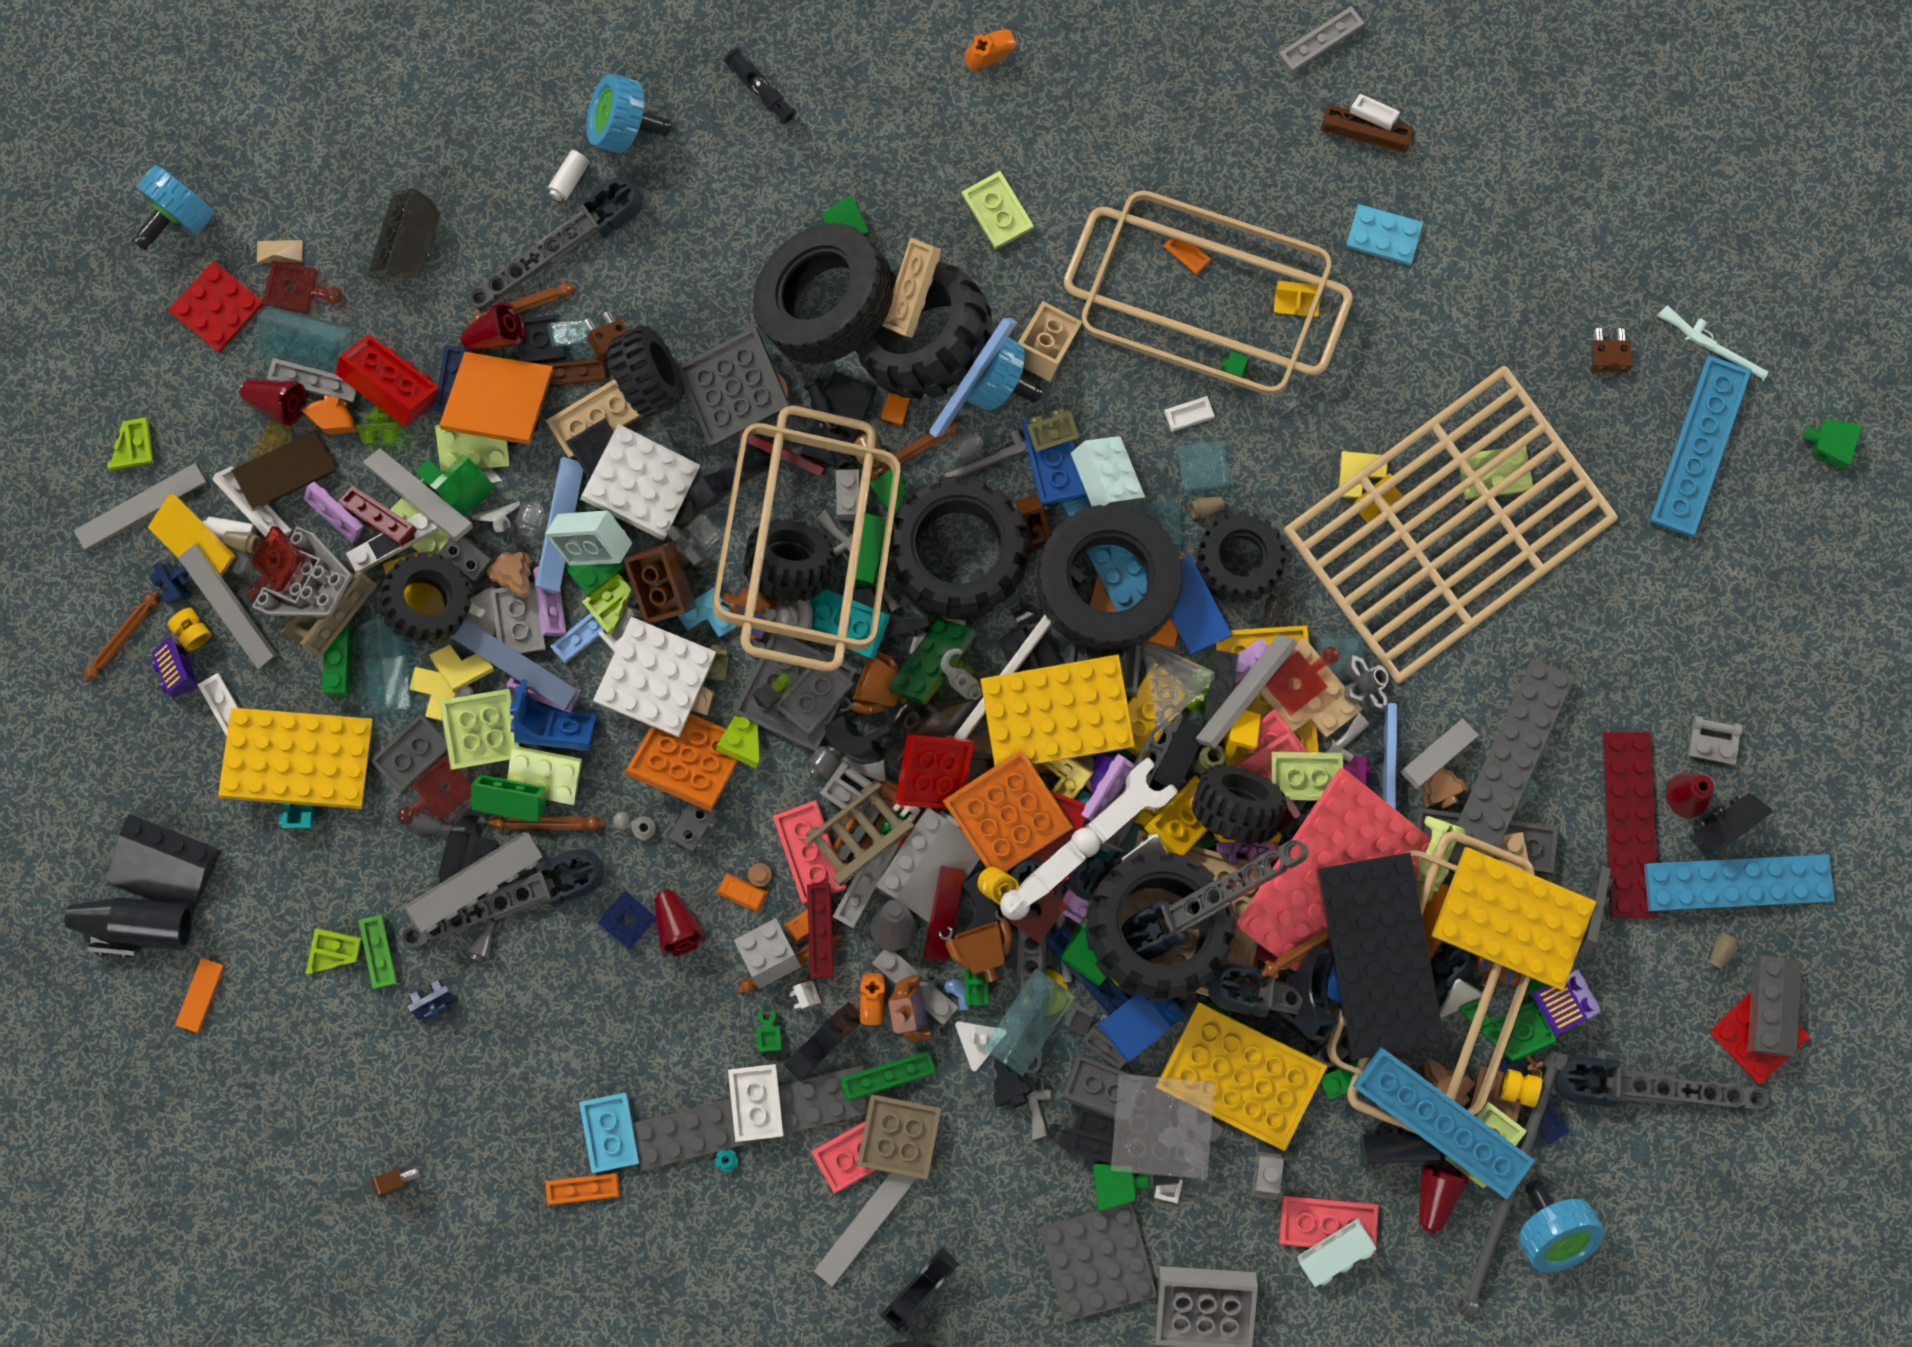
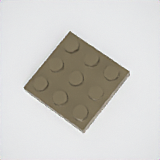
(899, 1137)

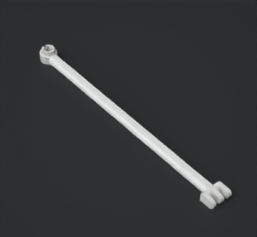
(979, 711)

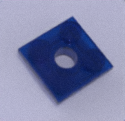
(627, 905)

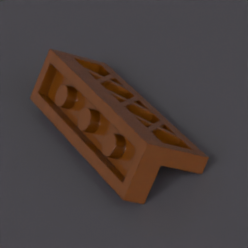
(1364, 132)

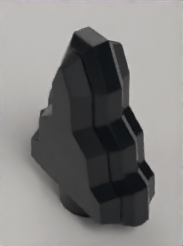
(1011, 1086)

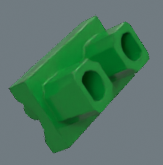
(976, 989)

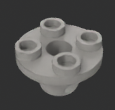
(794, 613)

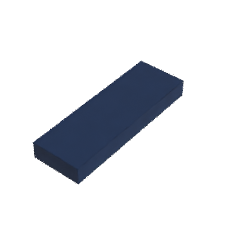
(449, 367)

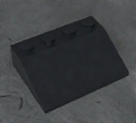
(161, 863)

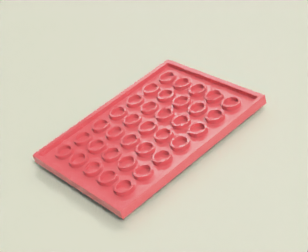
(1342, 828)

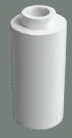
(568, 175)
(220, 526)

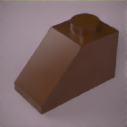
(1035, 520)

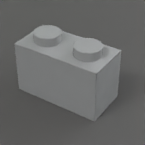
(847, 494)

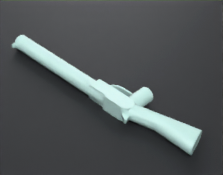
(1695, 335)

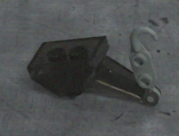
(938, 718)

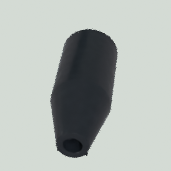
(128, 924)

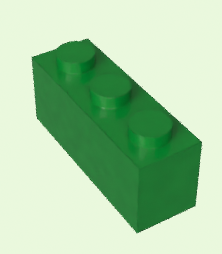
(870, 551)
(338, 665)
(508, 798)

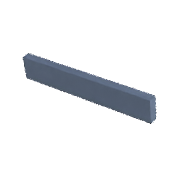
(516, 664)

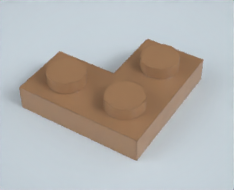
(1509, 1108)

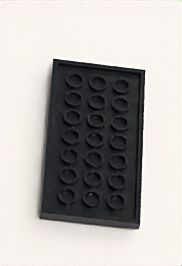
(1380, 955)

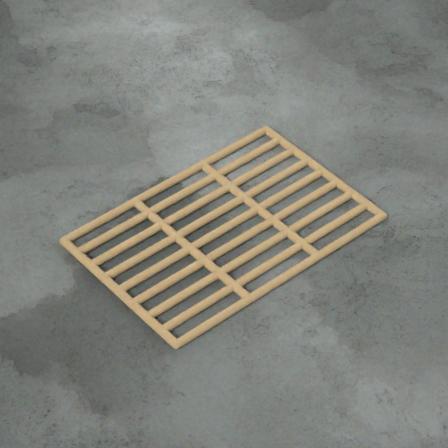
(1415, 550)

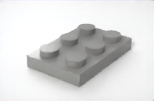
(518, 620)

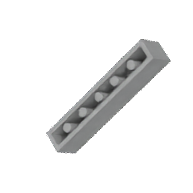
(472, 882)

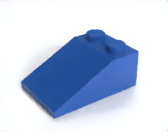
(1140, 1023)

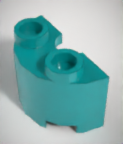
(297, 816)

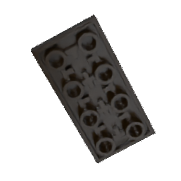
(283, 470)

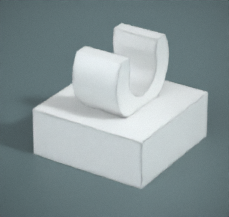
(806, 995)

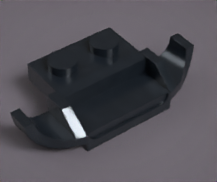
(1044, 652)
(463, 846)
(1090, 1136)

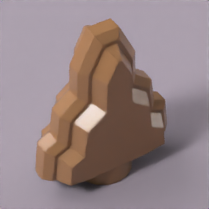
(512, 572)
(1442, 789)
(1441, 1079)

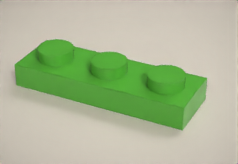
(378, 951)

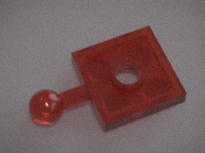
(300, 297)
(266, 562)
(1311, 683)
(427, 788)
(1051, 910)

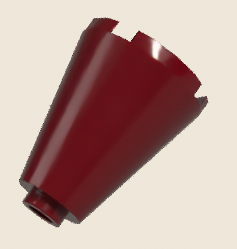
(494, 329)
(275, 398)
(1689, 794)
(675, 924)
(1438, 1196)

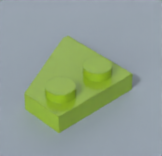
(132, 446)
(741, 741)

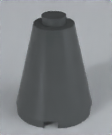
(893, 926)

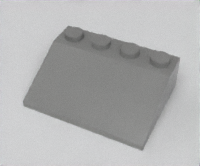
(917, 865)
(1205, 1307)

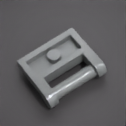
(1713, 748)
(840, 792)

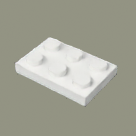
(755, 1103)

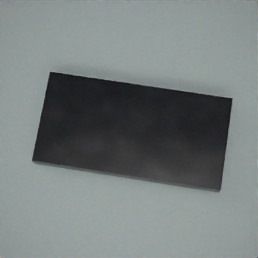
(850, 400)

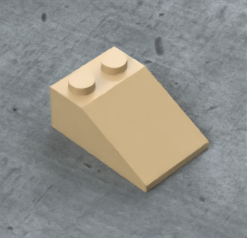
(1048, 340)

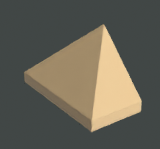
(280, 251)

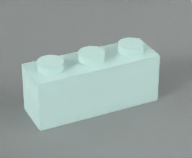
(1337, 1253)

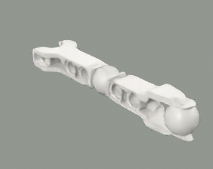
(1087, 840)

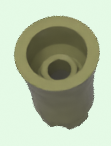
(1203, 763)

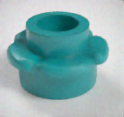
(731, 1164)

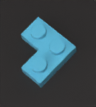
(704, 612)

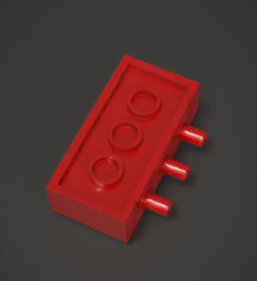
(387, 380)

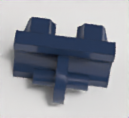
(173, 579)
(432, 1004)

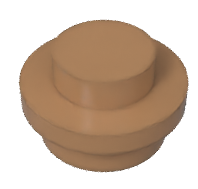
(759, 874)

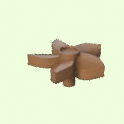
(1535, 1067)

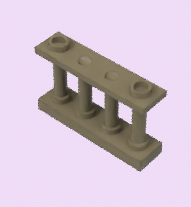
(319, 632)
(880, 842)

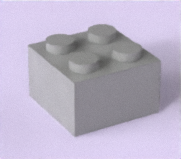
(767, 953)

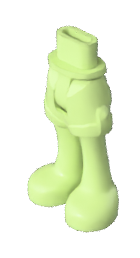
(1438, 829)

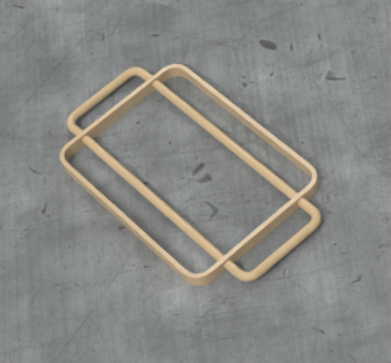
(1291, 364)
(748, 621)
(1436, 862)

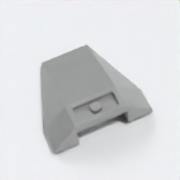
(314, 584)

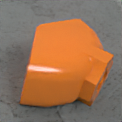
(989, 49)
(330, 416)
(872, 999)

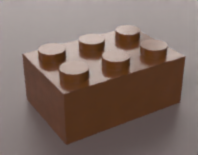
(659, 582)

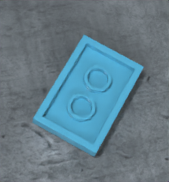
(1384, 234)
(609, 1132)

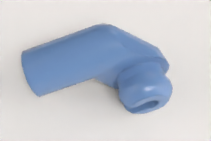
(958, 989)

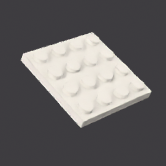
(640, 482)
(654, 677)

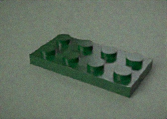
(923, 671)

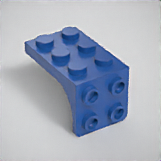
(549, 726)

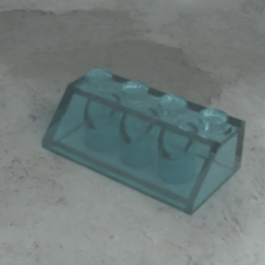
(301, 339)
(381, 669)
(1029, 1022)

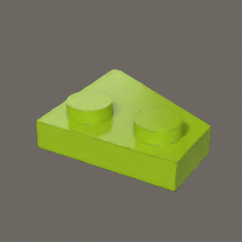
(609, 602)
(332, 950)

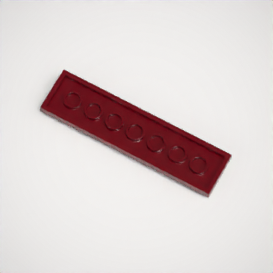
(1629, 821)

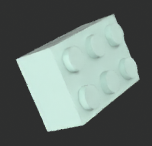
(1107, 472)
(588, 538)

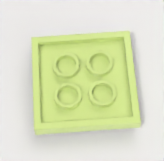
(478, 728)

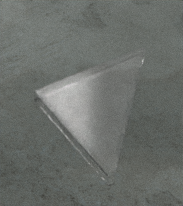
(1172, 682)

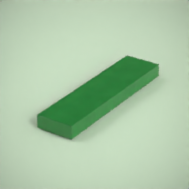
(887, 1076)

